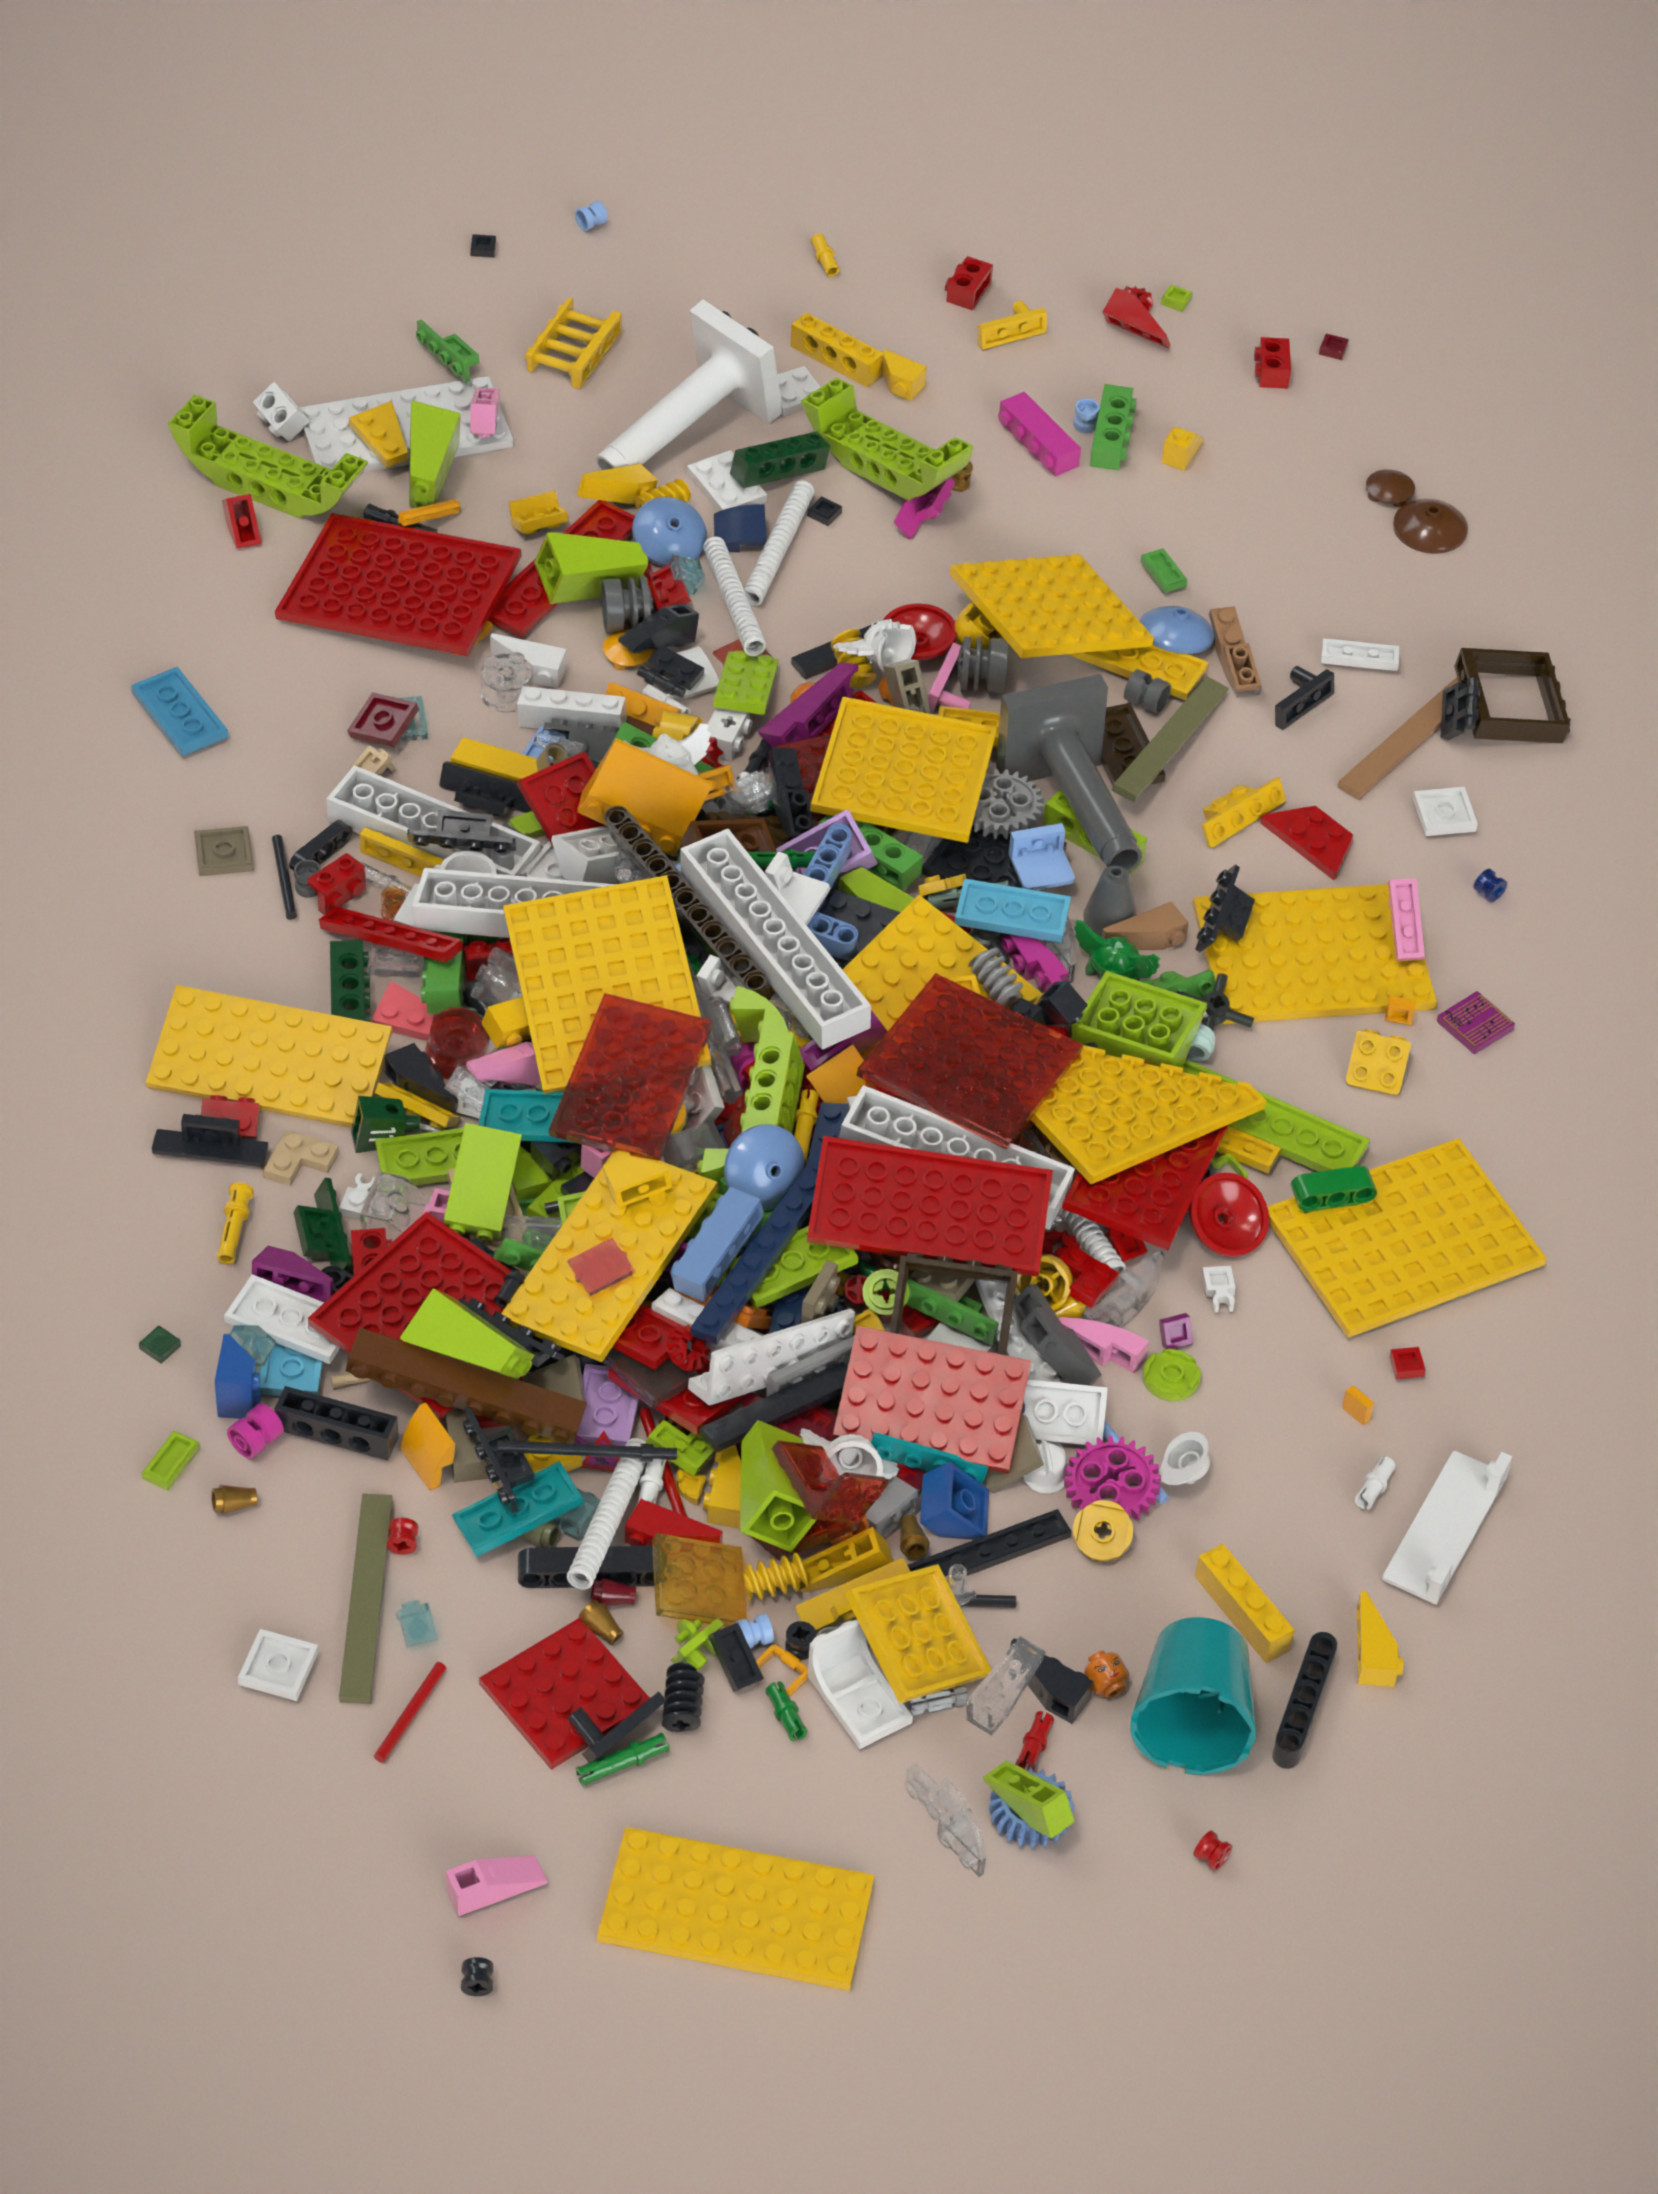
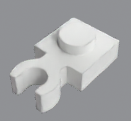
(355, 1198)
(1220, 1285)

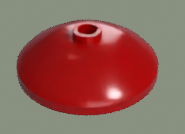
(932, 628)
(1242, 1211)

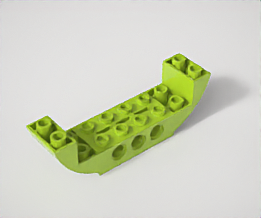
(877, 449)
(257, 468)
(773, 1078)

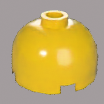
(974, 624)
(1053, 1281)

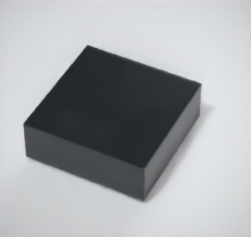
(483, 245)
(824, 511)

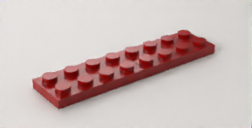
(525, 599)

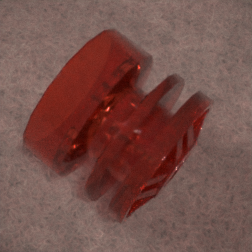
(455, 1039)

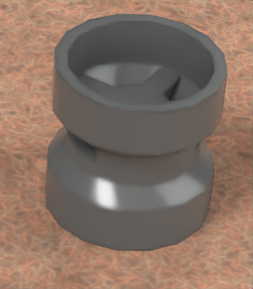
(302, 871)

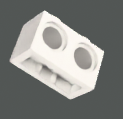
(281, 412)

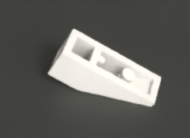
(546, 660)

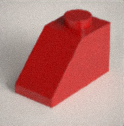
(241, 520)

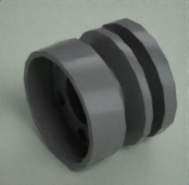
(625, 604)
(983, 664)

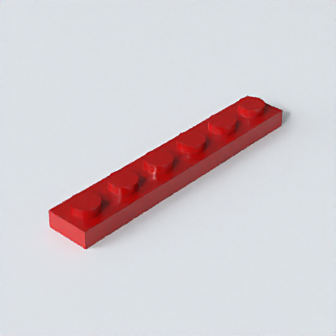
(391, 934)

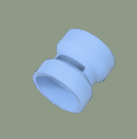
(589, 216)
(1086, 419)
(757, 1630)

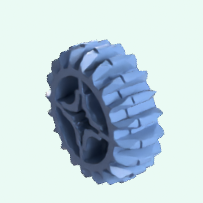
(1014, 1827)

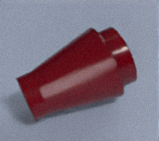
(612, 1592)

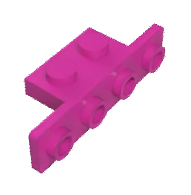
(923, 508)

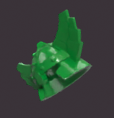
(1114, 955)

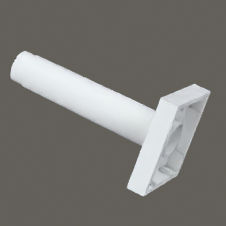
(729, 364)

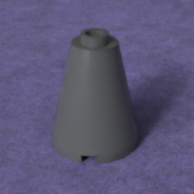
(1111, 900)

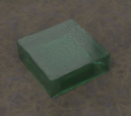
(159, 1344)

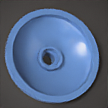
(660, 539)
(1178, 629)
(754, 1155)

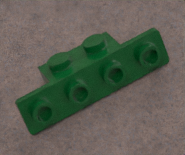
(322, 1229)

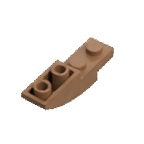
(1232, 650)

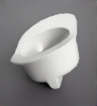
(1185, 1459)
(1051, 1475)

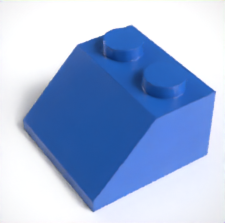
(236, 1381)
(954, 1503)

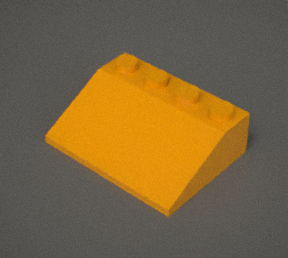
(650, 788)

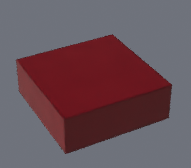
(1333, 346)

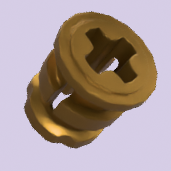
(962, 478)

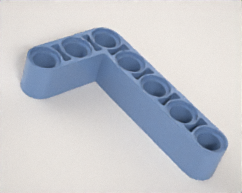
(832, 930)

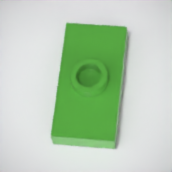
(1164, 570)

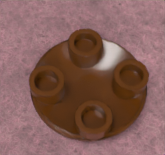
(1390, 487)

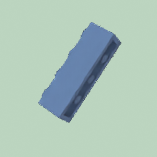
(716, 1244)

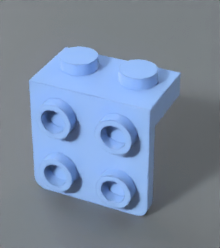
(1040, 857)

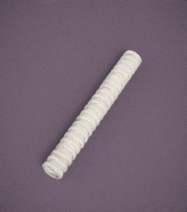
(778, 542)
(734, 596)
(1093, 1240)
(606, 1520)

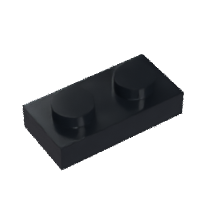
(735, 1657)

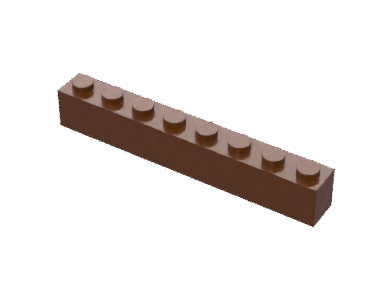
(465, 1386)

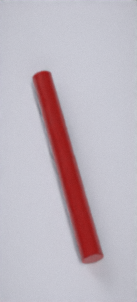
(410, 1712)

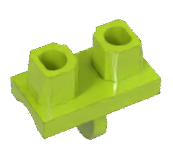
(690, 1651)

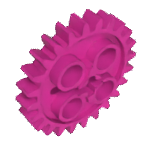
(1113, 1479)

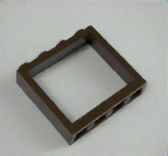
(1538, 664)
(946, 1266)

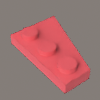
(404, 1013)

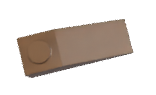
(1152, 929)

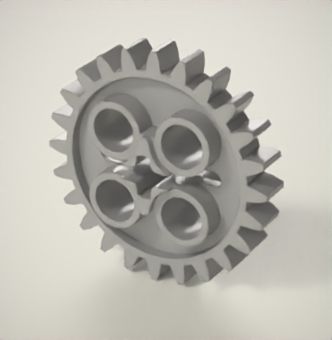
(1008, 804)

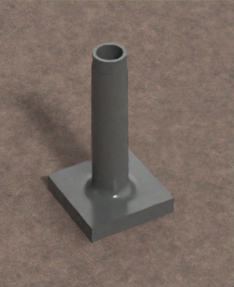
(1060, 735)

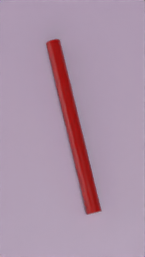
(667, 1477)

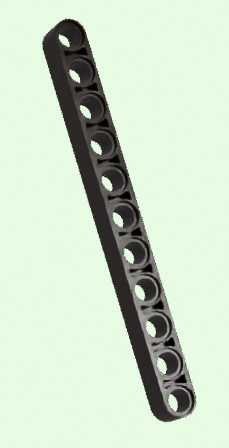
(688, 904)

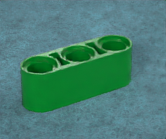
(1333, 1188)

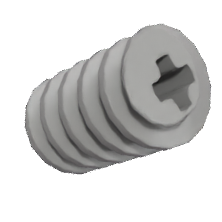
(995, 977)

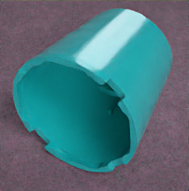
(1196, 1698)

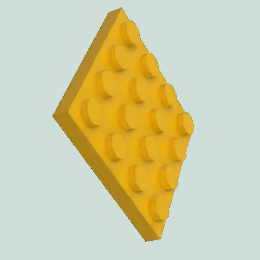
(918, 1633)

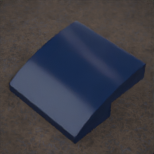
(741, 526)

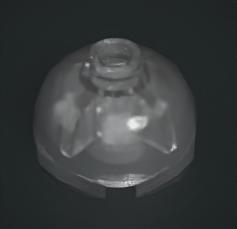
(752, 791)

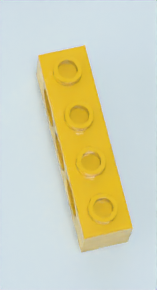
(836, 349)

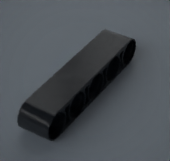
(549, 1566)
(1301, 1710)

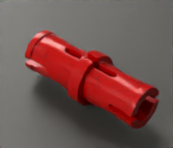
(1035, 1740)

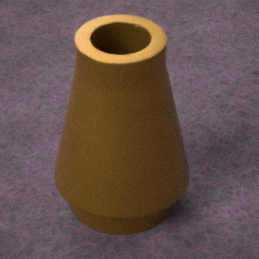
(232, 1498)
(913, 1540)
(601, 1622)

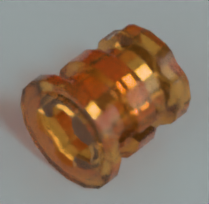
(392, 900)

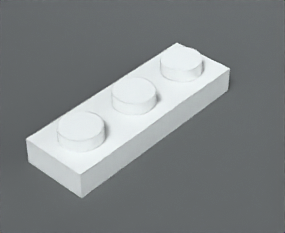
(1360, 654)

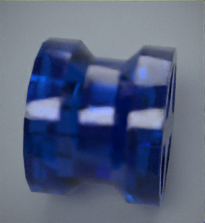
(1490, 885)

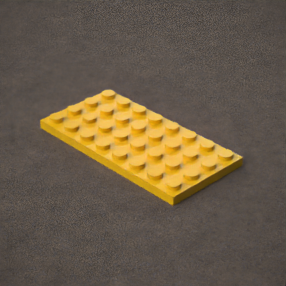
(268, 1052)
(646, 1230)
(736, 1908)

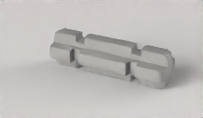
(939, 1700)

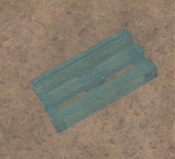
(413, 732)

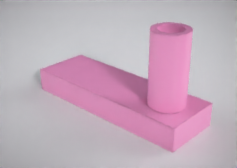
(937, 695)
(1406, 919)

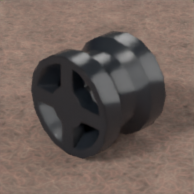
(793, 1639)
(477, 1976)

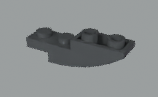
(1052, 1341)

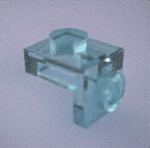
(687, 570)

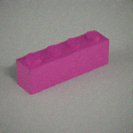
(1039, 434)

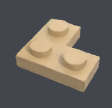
(299, 1150)

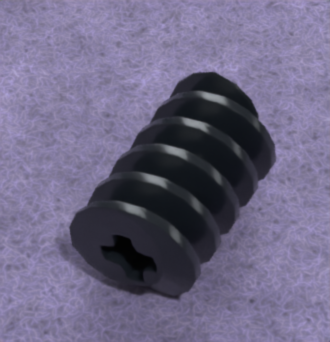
(683, 1698)

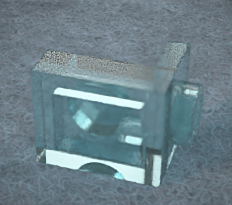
(416, 1623)

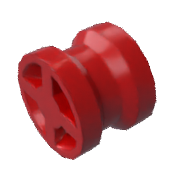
(855, 1284)
(402, 1536)
(1212, 1850)

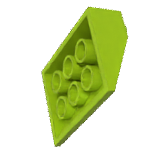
(1139, 1021)

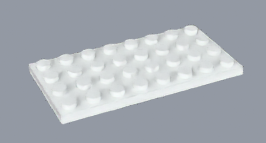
(331, 436)

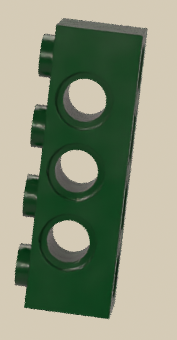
(779, 459)
(349, 980)

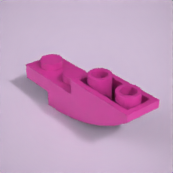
(1034, 960)

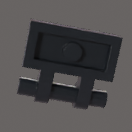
(673, 667)
(1459, 708)

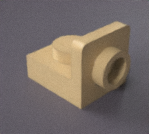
(374, 761)

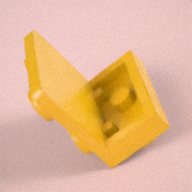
(1378, 1062)

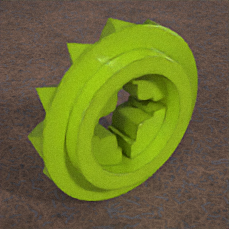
(875, 1284)

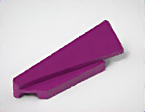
(812, 709)

